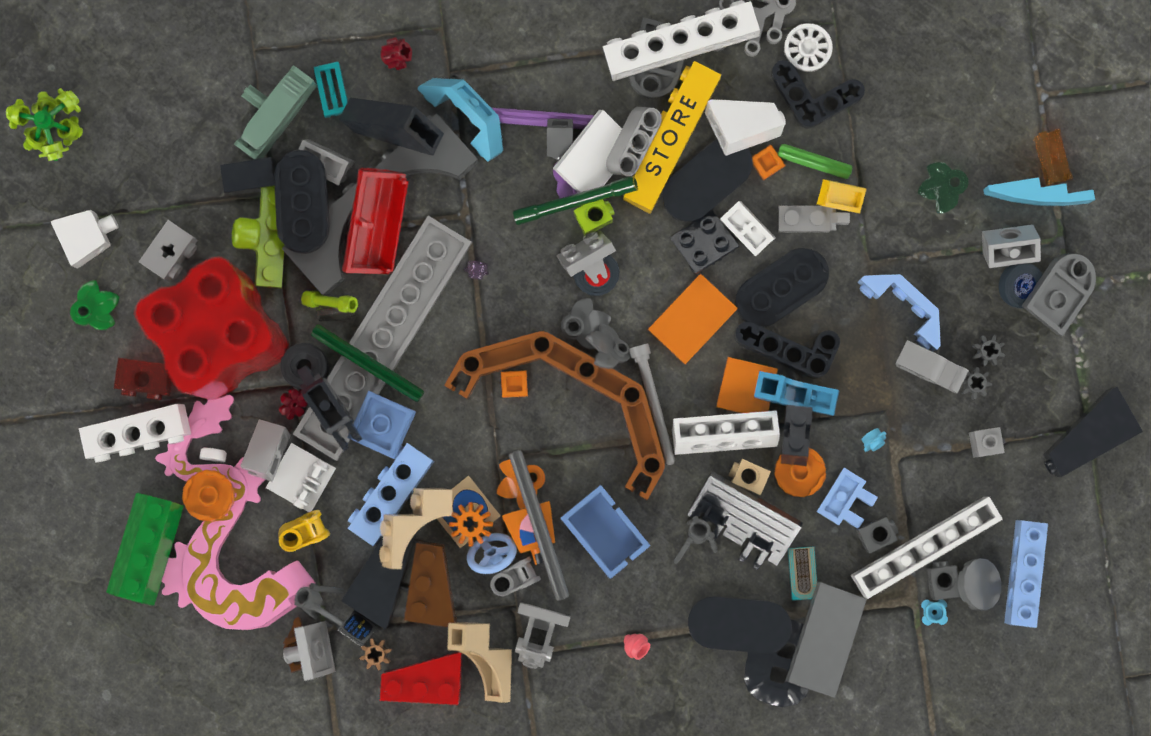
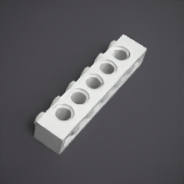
(739, 11)
(926, 547)

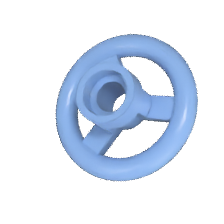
(493, 556)

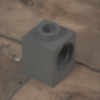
(559, 137)
(866, 537)
(951, 589)

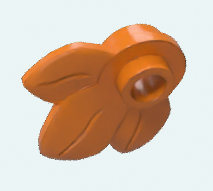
(509, 486)

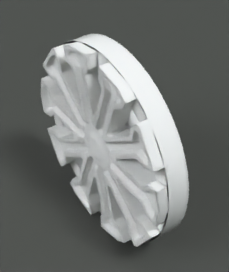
(808, 47)

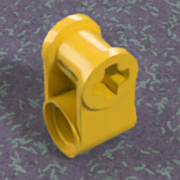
(304, 530)

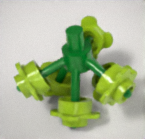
(45, 112)

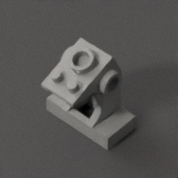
(533, 654)

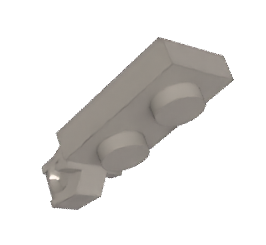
(810, 219)

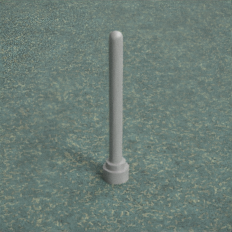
(641, 356)

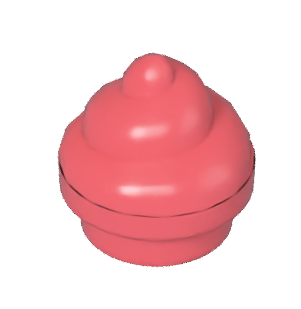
(636, 645)

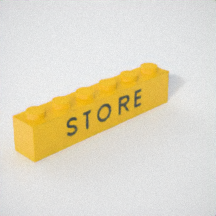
(673, 134)

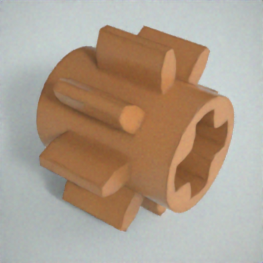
(379, 647)

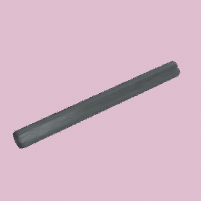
(539, 525)

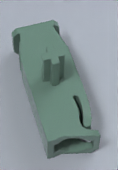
(274, 112)

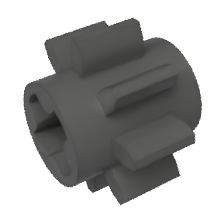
(995, 347)
(982, 384)

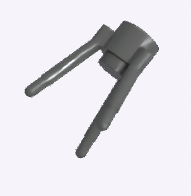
(697, 533)
(310, 599)

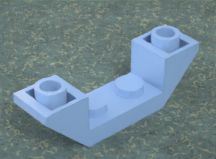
(929, 332)

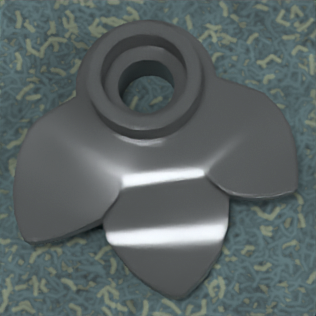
(587, 320)
(610, 347)

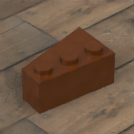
(430, 588)

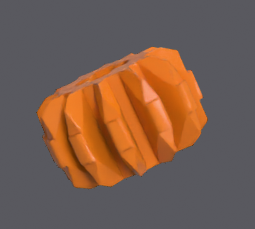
(465, 530)

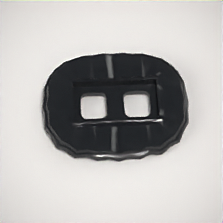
(758, 670)

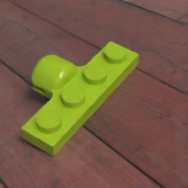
(262, 237)

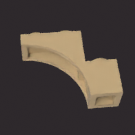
(400, 528)
(492, 663)

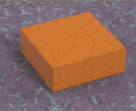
(767, 162)
(514, 384)

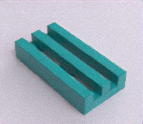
(327, 68)

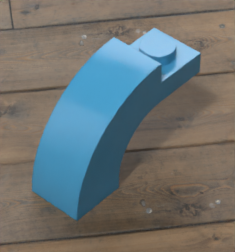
(786, 392)

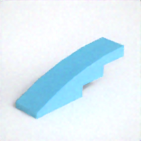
(1031, 192)

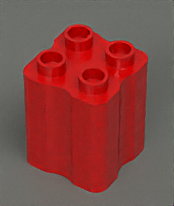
(211, 329)

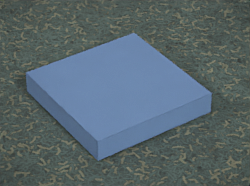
(382, 424)

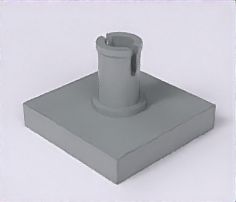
(312, 651)

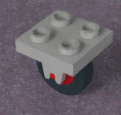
(591, 263)

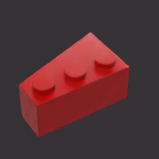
(425, 682)

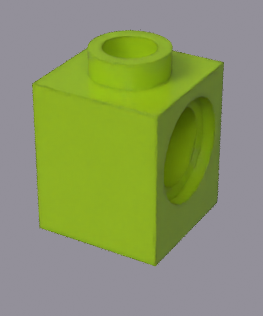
(588, 225)

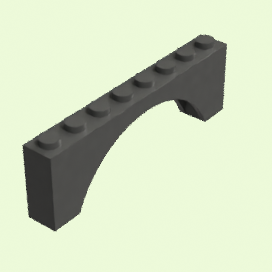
(325, 264)

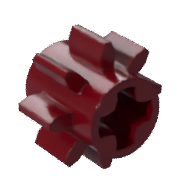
(396, 53)

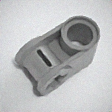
(516, 577)

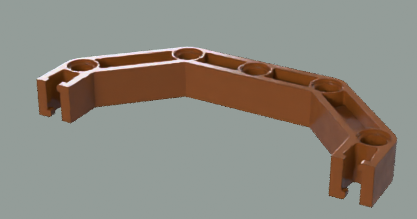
(569, 360)

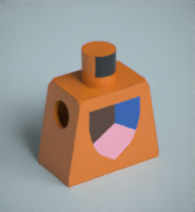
(522, 531)

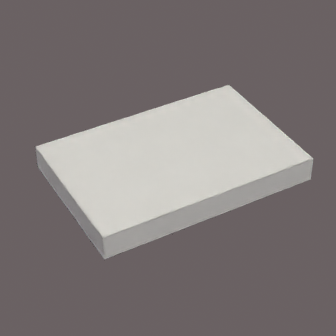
(585, 160)

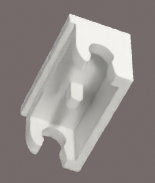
(747, 228)

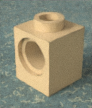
(759, 482)

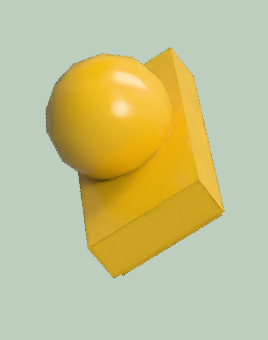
(841, 196)

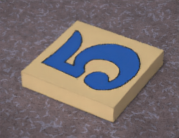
(462, 494)

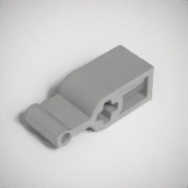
(931, 367)

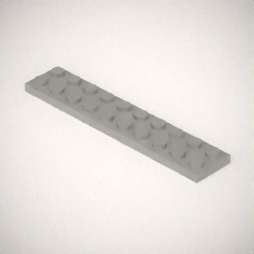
(390, 324)

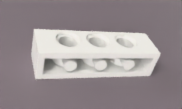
(725, 432)
(95, 436)

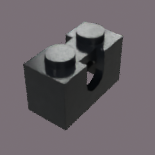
(796, 440)

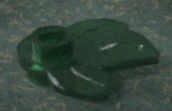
(939, 186)

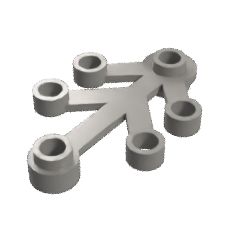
(772, 7)

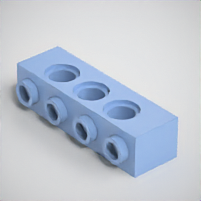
(419, 465)
(1026, 573)

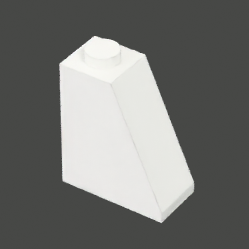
(744, 123)

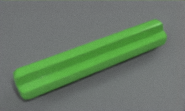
(815, 161)

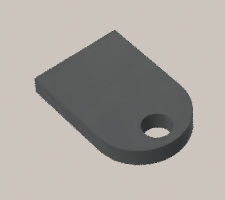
(665, 76)
(1061, 293)

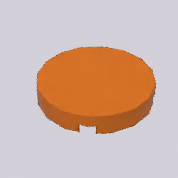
(801, 480)
(208, 495)

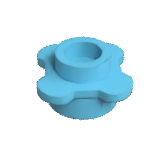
(874, 440)
(940, 617)

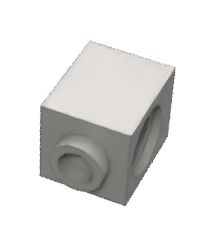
(986, 442)

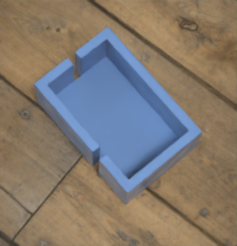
(605, 531)

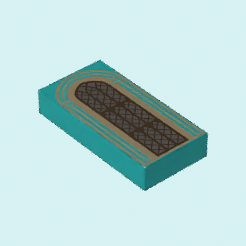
(802, 572)

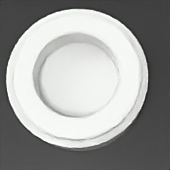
(213, 454)

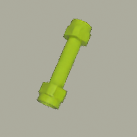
(343, 303)

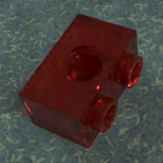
(129, 372)

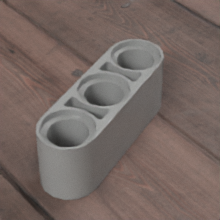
(643, 135)

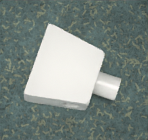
(83, 235)

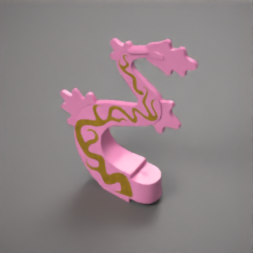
(196, 567)

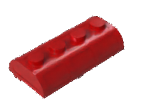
(375, 221)

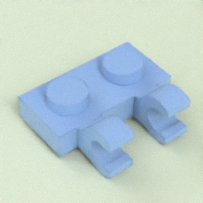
(841, 497)

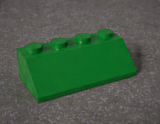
(145, 549)

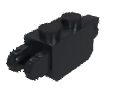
(327, 406)

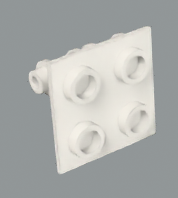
(301, 478)

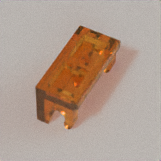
(1053, 157)

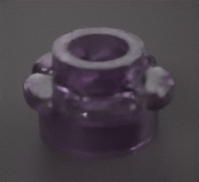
(476, 269)

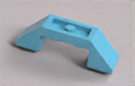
(489, 140)

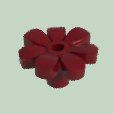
(292, 403)

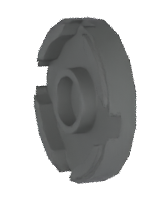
(979, 584)

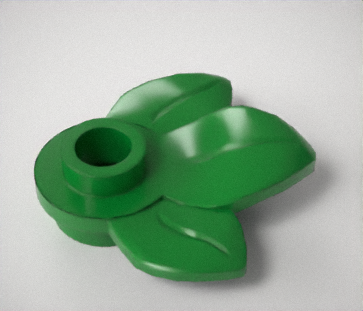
(98, 306)

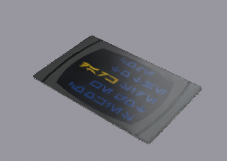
(358, 628)

